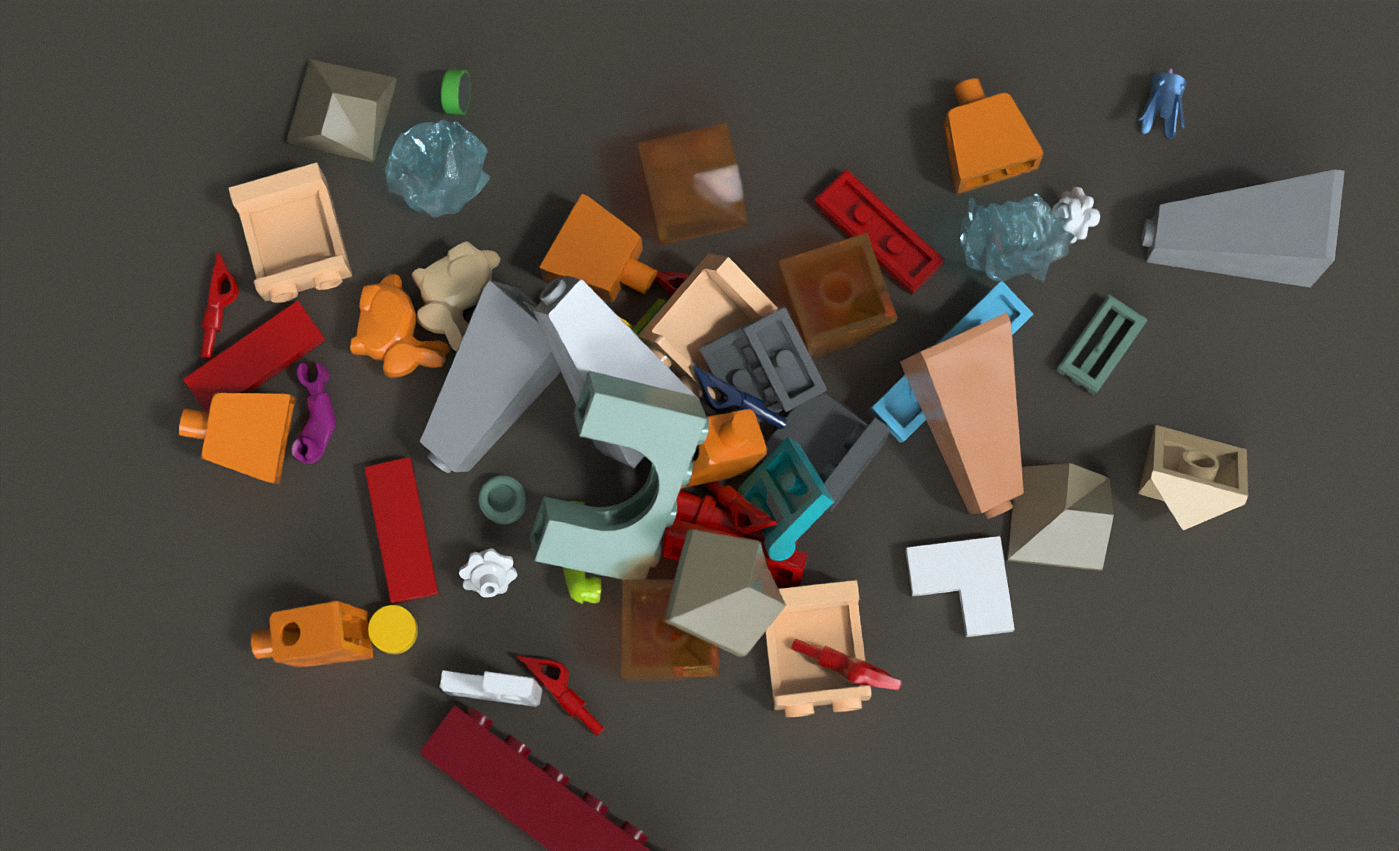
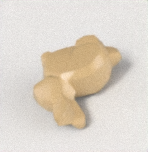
(451, 288)

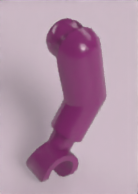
(322, 420)

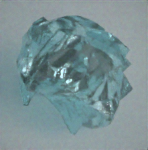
(437, 167)
(1013, 238)

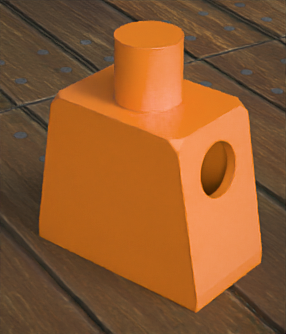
(987, 138)
(599, 252)
(243, 432)
(730, 448)
(315, 635)

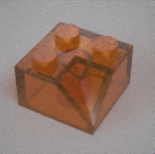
(693, 184)
(836, 295)
(656, 649)

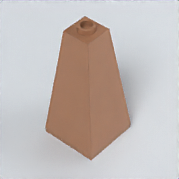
(972, 412)

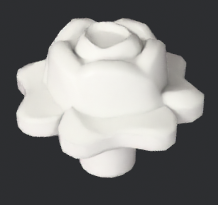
(1078, 212)
(488, 573)

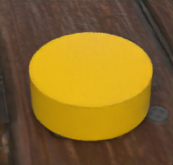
(393, 629)

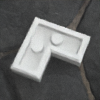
(975, 571)
(492, 687)

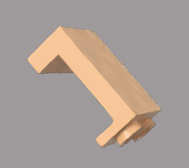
(291, 233)
(703, 308)
(822, 618)

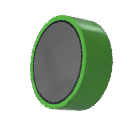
(455, 91)

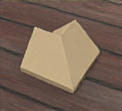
(1194, 475)

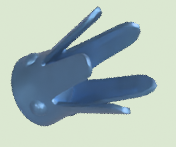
(1167, 93)

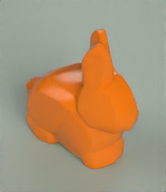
(388, 329)

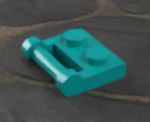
(796, 492)

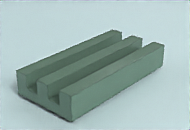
(1080, 376)

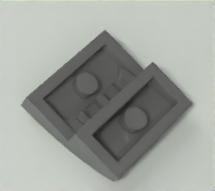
(765, 361)

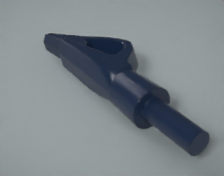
(736, 398)

